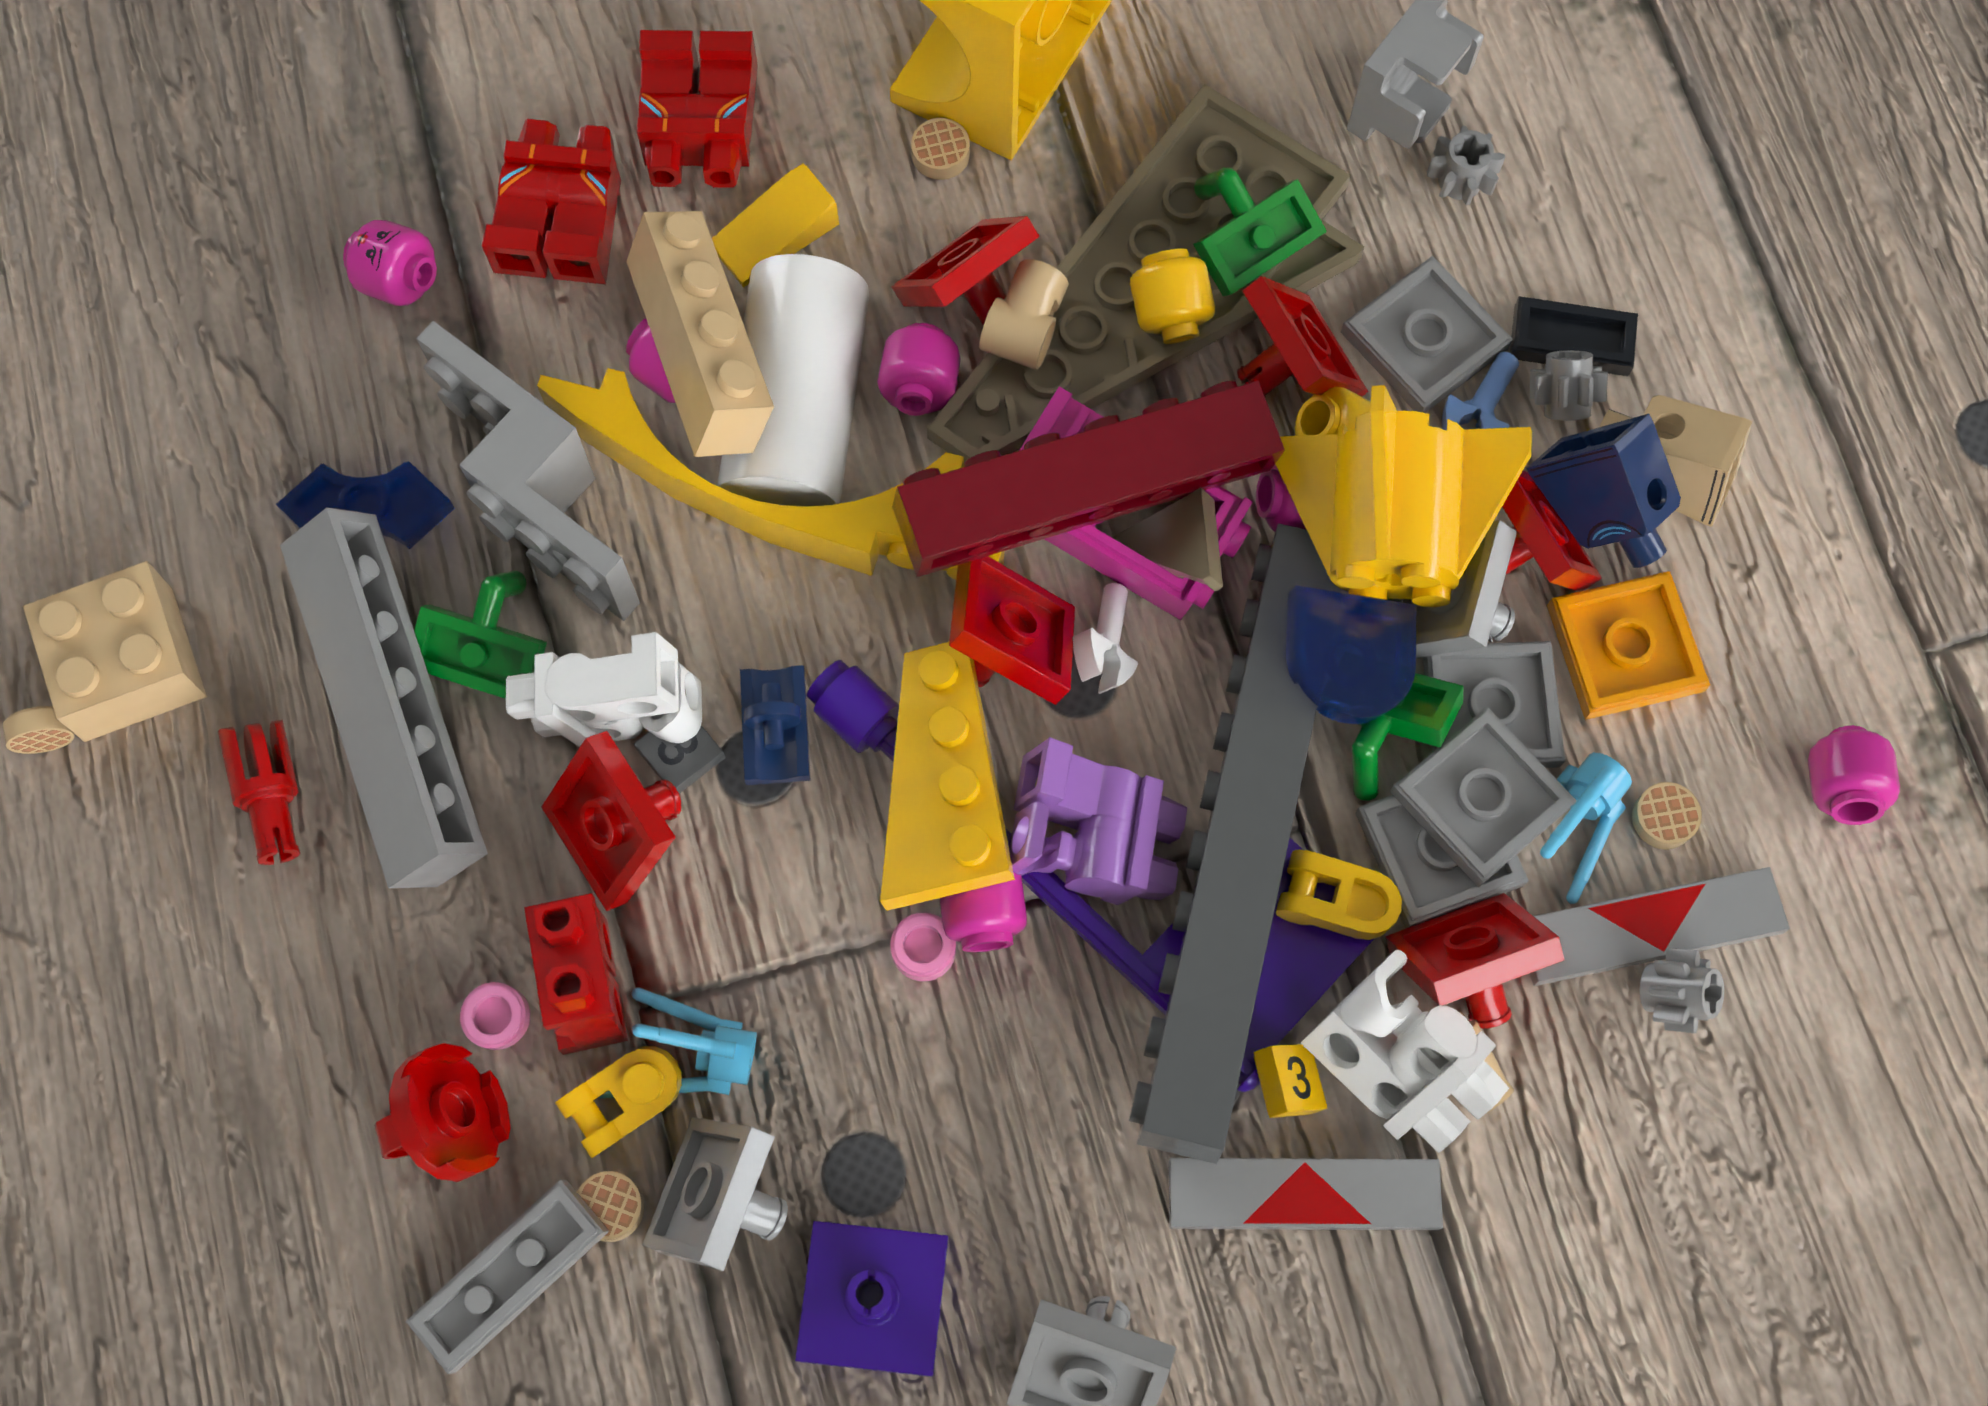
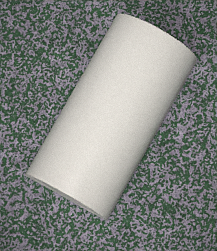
(808, 340)

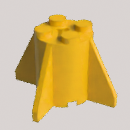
(1401, 500)

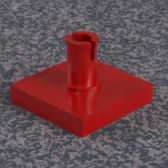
(967, 266)
(1300, 346)
(1546, 538)
(1013, 628)
(611, 820)
(1476, 952)

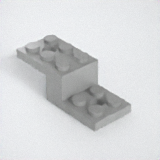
(527, 473)

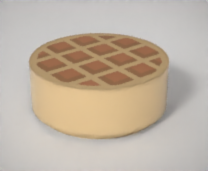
(940, 148)
(35, 731)
(1666, 815)
(615, 1202)

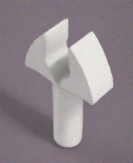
(1099, 650)

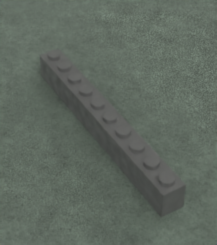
(1238, 873)

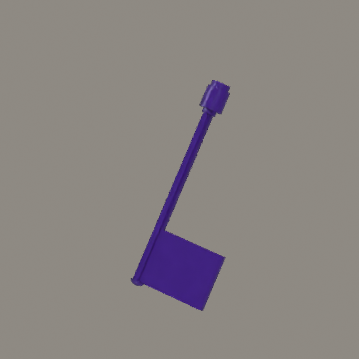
(1298, 958)

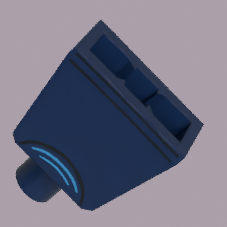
(1611, 487)

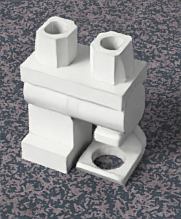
(610, 694)
(1407, 1059)

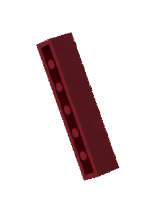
(1085, 476)

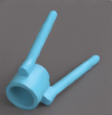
(1597, 791)
(722, 1052)

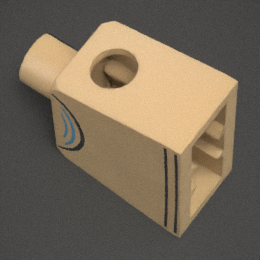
(1701, 451)

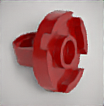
(444, 1114)

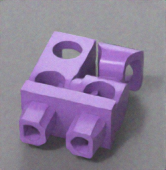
(1115, 822)

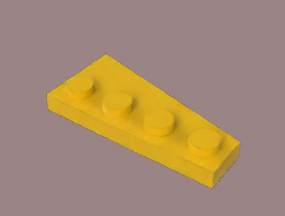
(944, 792)

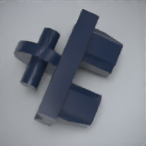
(775, 725)

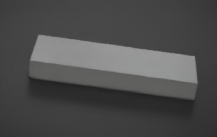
(507, 1276)

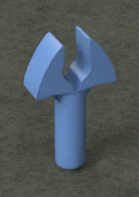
(1486, 398)

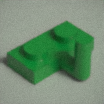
(1259, 232)
(474, 648)
(1421, 716)

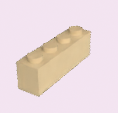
(699, 334)

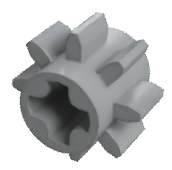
(1465, 165)
(1568, 385)
(1681, 990)

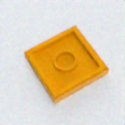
(1627, 645)

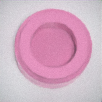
(922, 947)
(495, 1016)

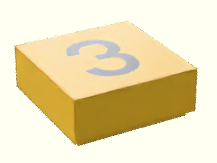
(1289, 1080)

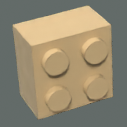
(114, 651)

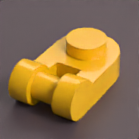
(1362, 903)
(642, 1085)

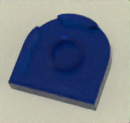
(1350, 652)

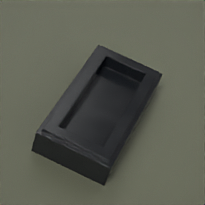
(1558, 326)

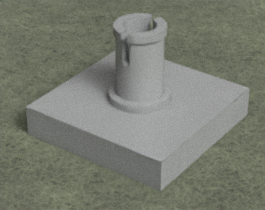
(1474, 607)
(715, 1194)
(1089, 1360)

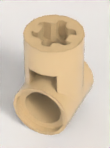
(1024, 321)

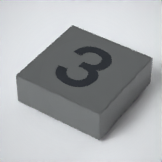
(683, 761)

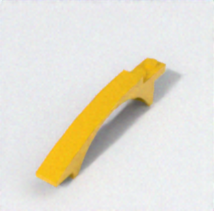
(840, 533)

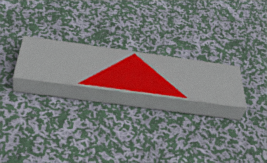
(1679, 917)
(1305, 1194)

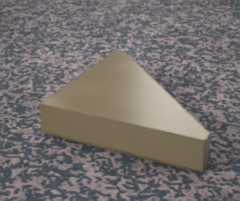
(1181, 539)

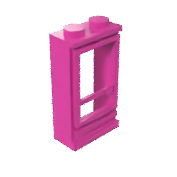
(1120, 562)

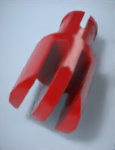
(265, 792)

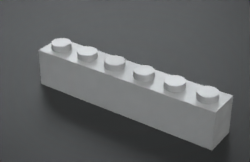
(382, 700)

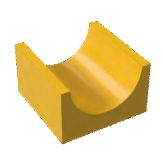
(994, 64)

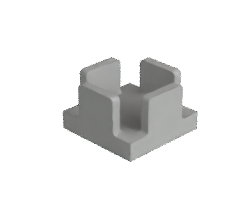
(1392, 93)

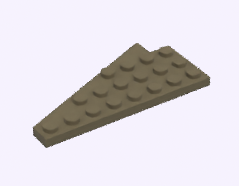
(1097, 332)

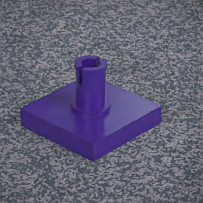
(872, 1299)

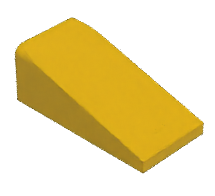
(777, 223)

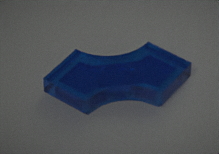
(401, 500)

